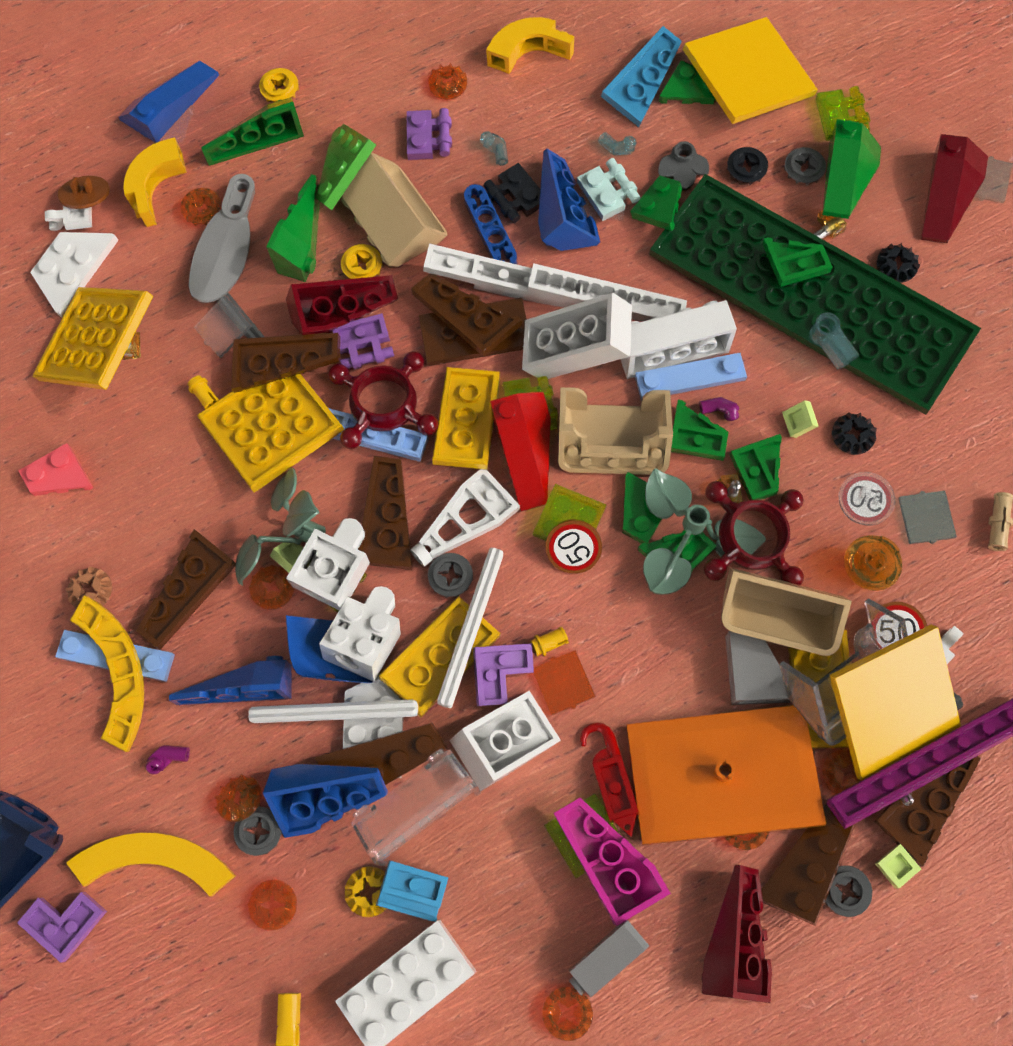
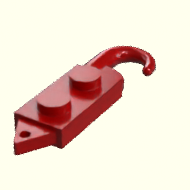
(613, 779)

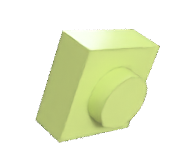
(800, 419)
(286, 554)
(898, 866)

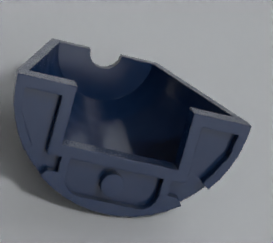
(26, 843)

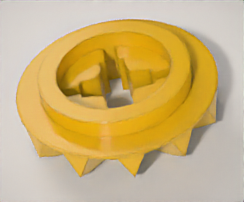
(278, 77)
(368, 255)
(355, 884)

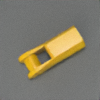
(288, 1019)

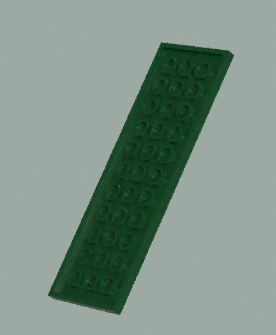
(900, 336)

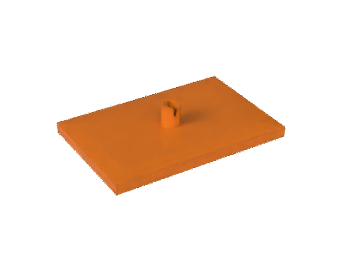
(724, 775)

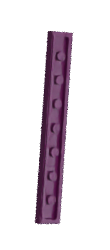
(923, 766)

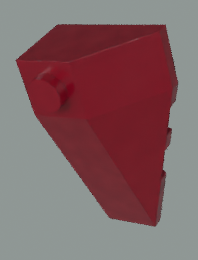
(955, 179)
(331, 304)
(736, 954)

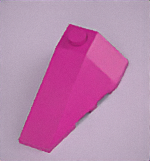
(616, 870)

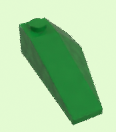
(263, 129)
(850, 167)
(295, 239)

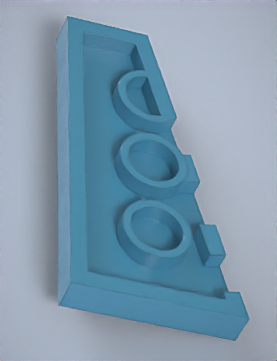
(640, 79)

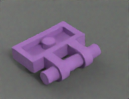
(419, 134)
(362, 334)

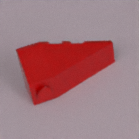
(525, 438)

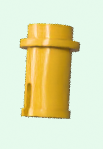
(199, 387)
(549, 641)

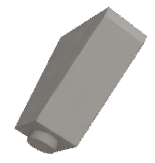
(753, 671)
(607, 959)

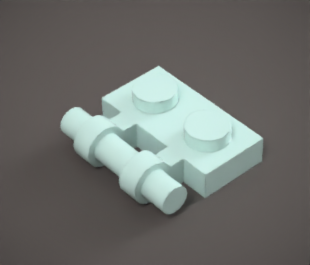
(602, 194)

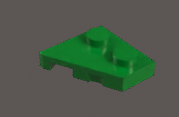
(686, 86)
(659, 203)
(796, 260)
(697, 434)
(759, 467)
(637, 518)
(694, 551)

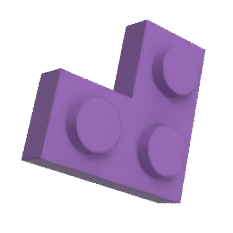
(493, 665)
(62, 932)

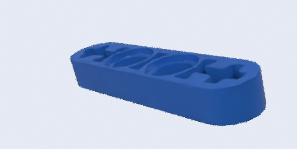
(492, 227)

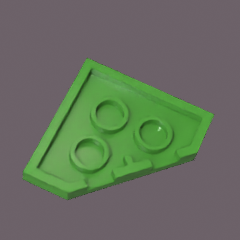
(343, 161)

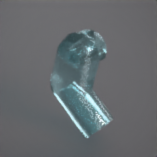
(496, 145)
(615, 147)

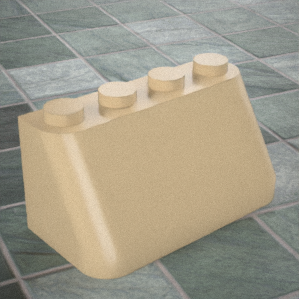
(392, 211)
(784, 612)

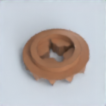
(101, 584)

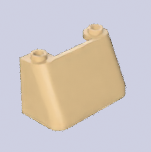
(615, 436)

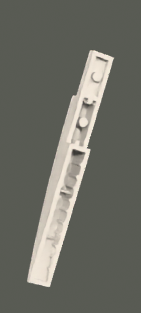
(542, 283)

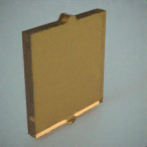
(563, 683)

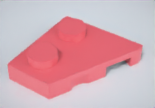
(55, 473)

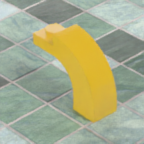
(527, 36)
(147, 171)

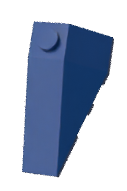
(162, 105)
(560, 213)
(251, 682)
(311, 795)

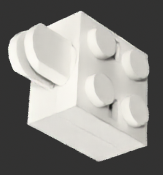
(331, 565)
(363, 634)

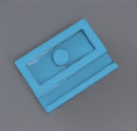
(412, 891)

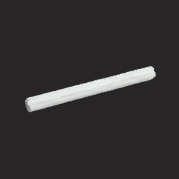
(470, 628)
(333, 711)

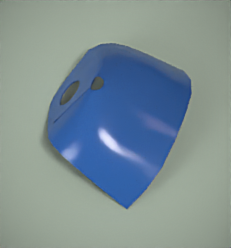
(305, 652)

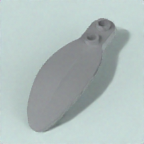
(223, 244)

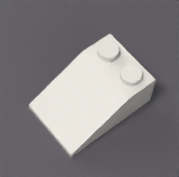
(504, 740)

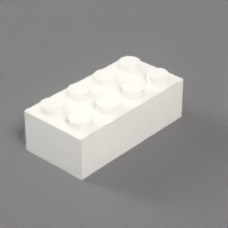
(577, 337)
(680, 337)
(406, 986)

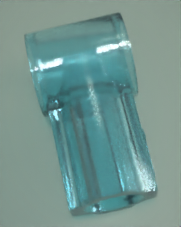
(834, 343)

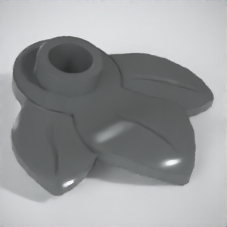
(683, 168)

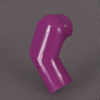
(720, 404)
(164, 756)

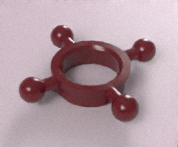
(413, 362)
(716, 569)

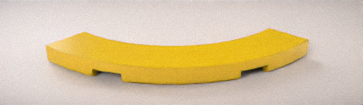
(123, 668)
(155, 849)

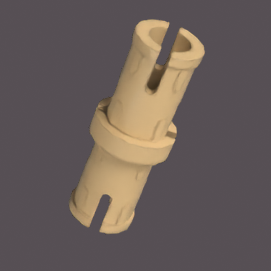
(1000, 521)

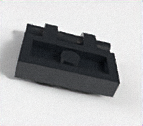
(520, 188)

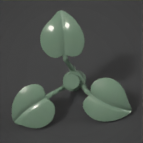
(670, 495)
(297, 523)

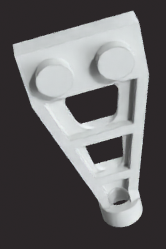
(489, 495)

